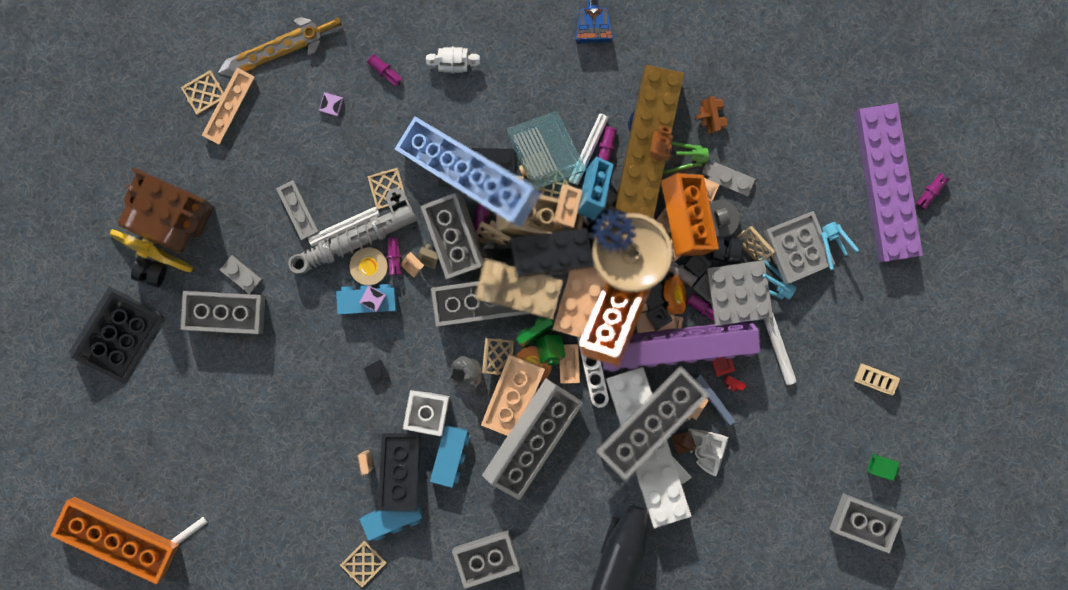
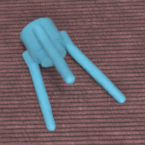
(832, 232)
(783, 290)

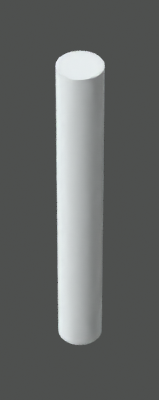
(189, 531)

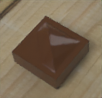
(683, 442)

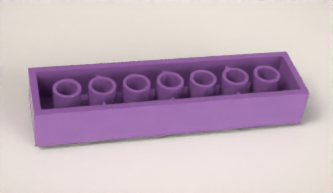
(888, 182)
(689, 345)

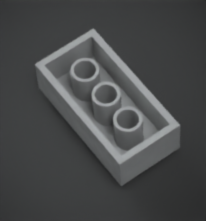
(453, 235)
(223, 312)

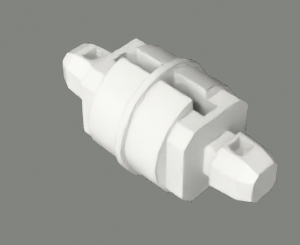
(452, 60)

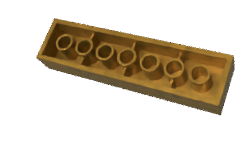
(640, 172)

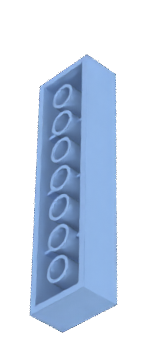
(468, 171)

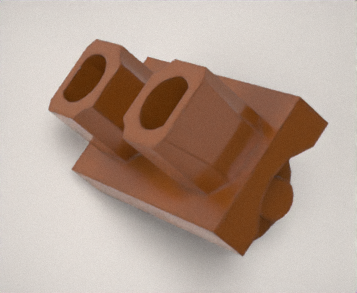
(709, 115)
(661, 144)

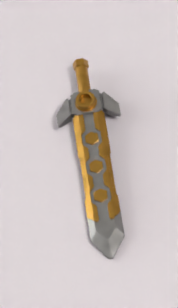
(280, 46)

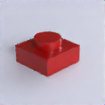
(722, 366)
(733, 384)

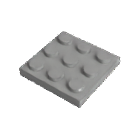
(798, 247)
(739, 293)

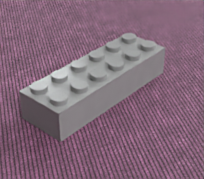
(652, 423)
(532, 439)

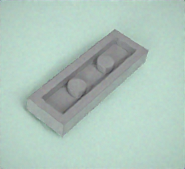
(297, 210)

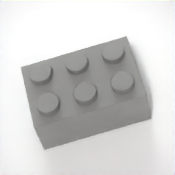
(866, 523)
(486, 559)

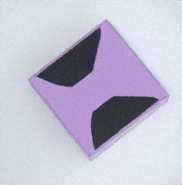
(331, 104)
(372, 298)

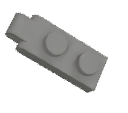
(729, 178)

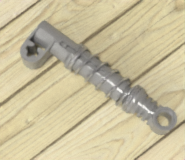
(358, 237)

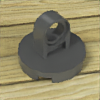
(724, 217)

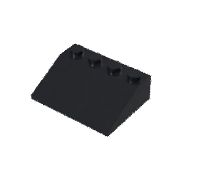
(115, 335)

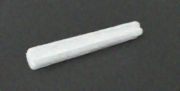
(590, 145)
(342, 226)
(780, 350)

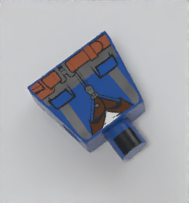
(593, 24)

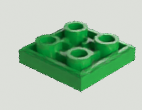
(528, 336)

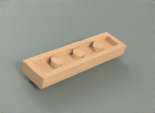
(228, 106)

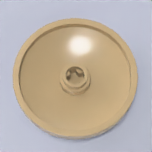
(642, 262)

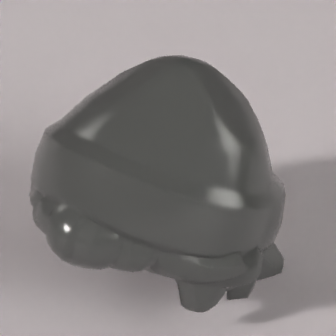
(466, 373)

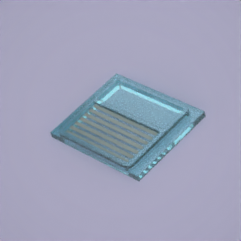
(545, 150)

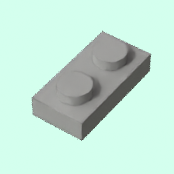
(241, 274)

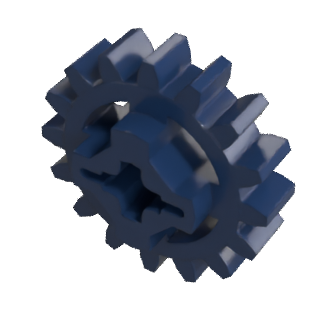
(613, 224)

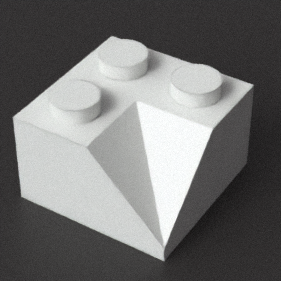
(426, 412)

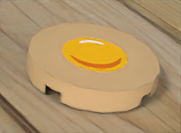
(368, 266)

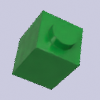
(550, 349)
(883, 467)

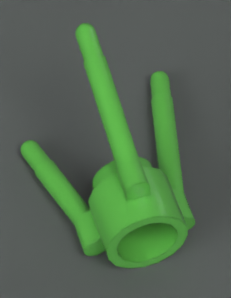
(698, 154)

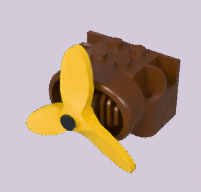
(161, 216)

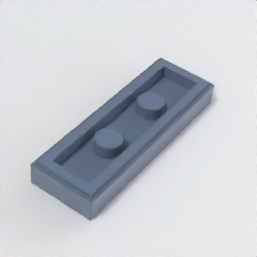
(714, 400)

